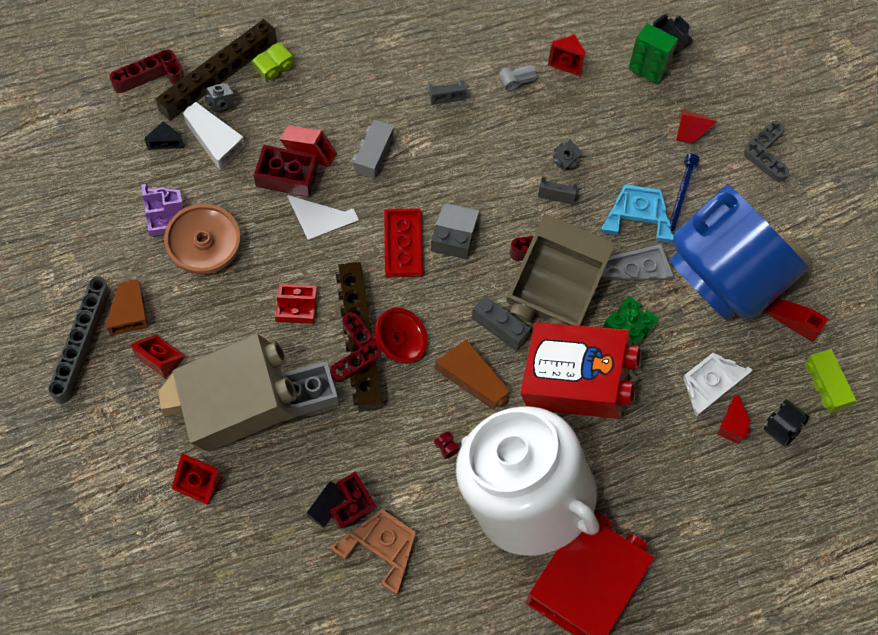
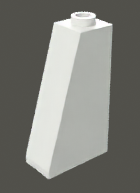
(215, 136)

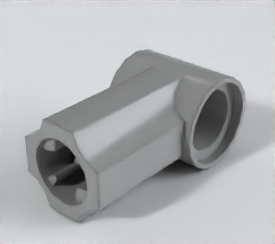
(513, 77)

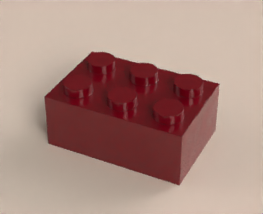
(285, 170)

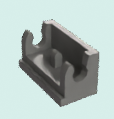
(447, 93)
(557, 191)

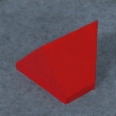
(692, 126)

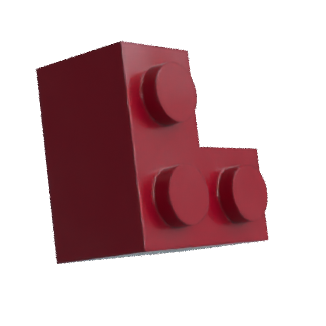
(357, 501)

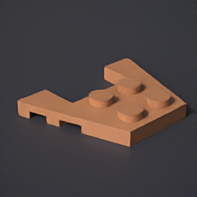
(384, 538)

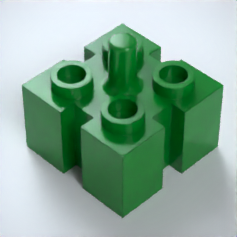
(631, 318)

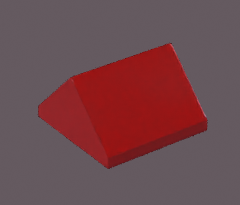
(567, 55)
(157, 354)
(196, 479)

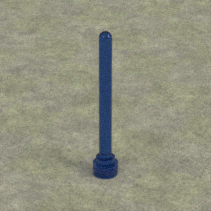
(691, 162)

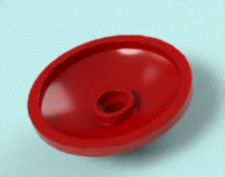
(408, 332)

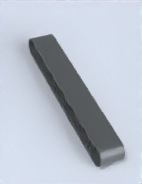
(81, 347)

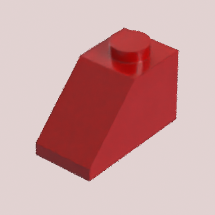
(735, 422)

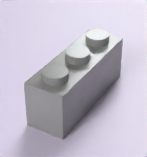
(373, 148)

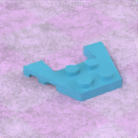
(640, 205)

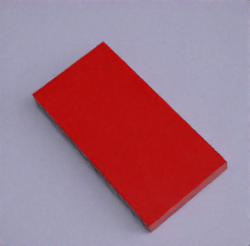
(403, 243)

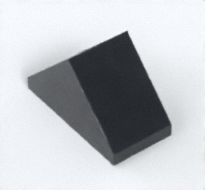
(163, 138)

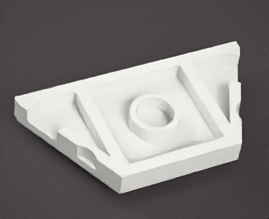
(712, 380)

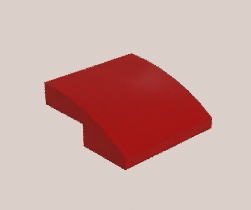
(296, 303)

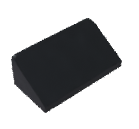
(327, 500)

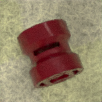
(447, 445)

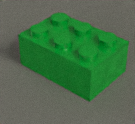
(652, 53)

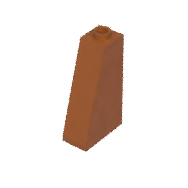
(473, 375)

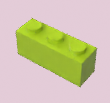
(830, 381)

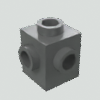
(219, 97)
(571, 151)

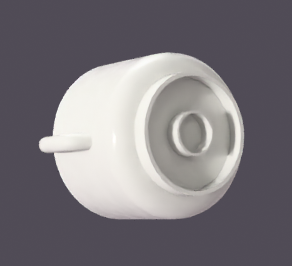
(527, 481)

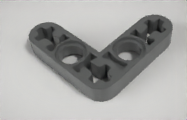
(761, 148)

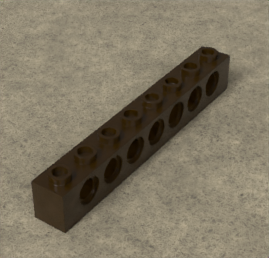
(216, 69)
(347, 274)

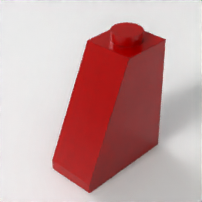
(309, 141)

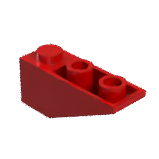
(797, 317)

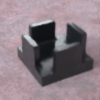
(677, 28)

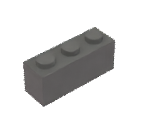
(500, 323)

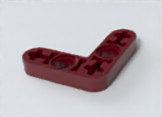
(363, 348)

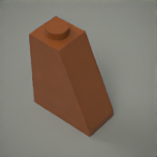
(127, 309)

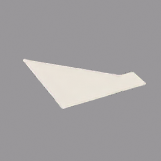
(320, 219)

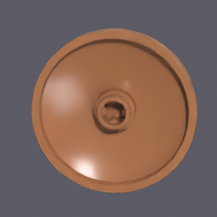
(202, 239)

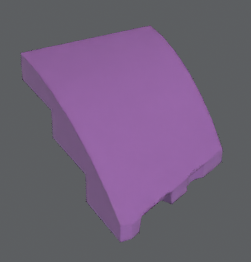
(160, 207)

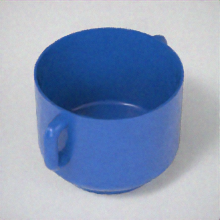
(734, 256)

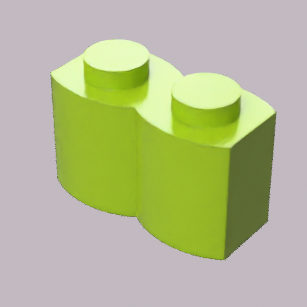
(273, 62)

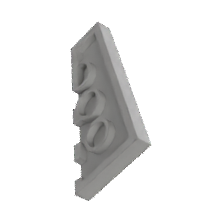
(639, 264)

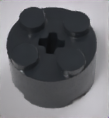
(786, 423)

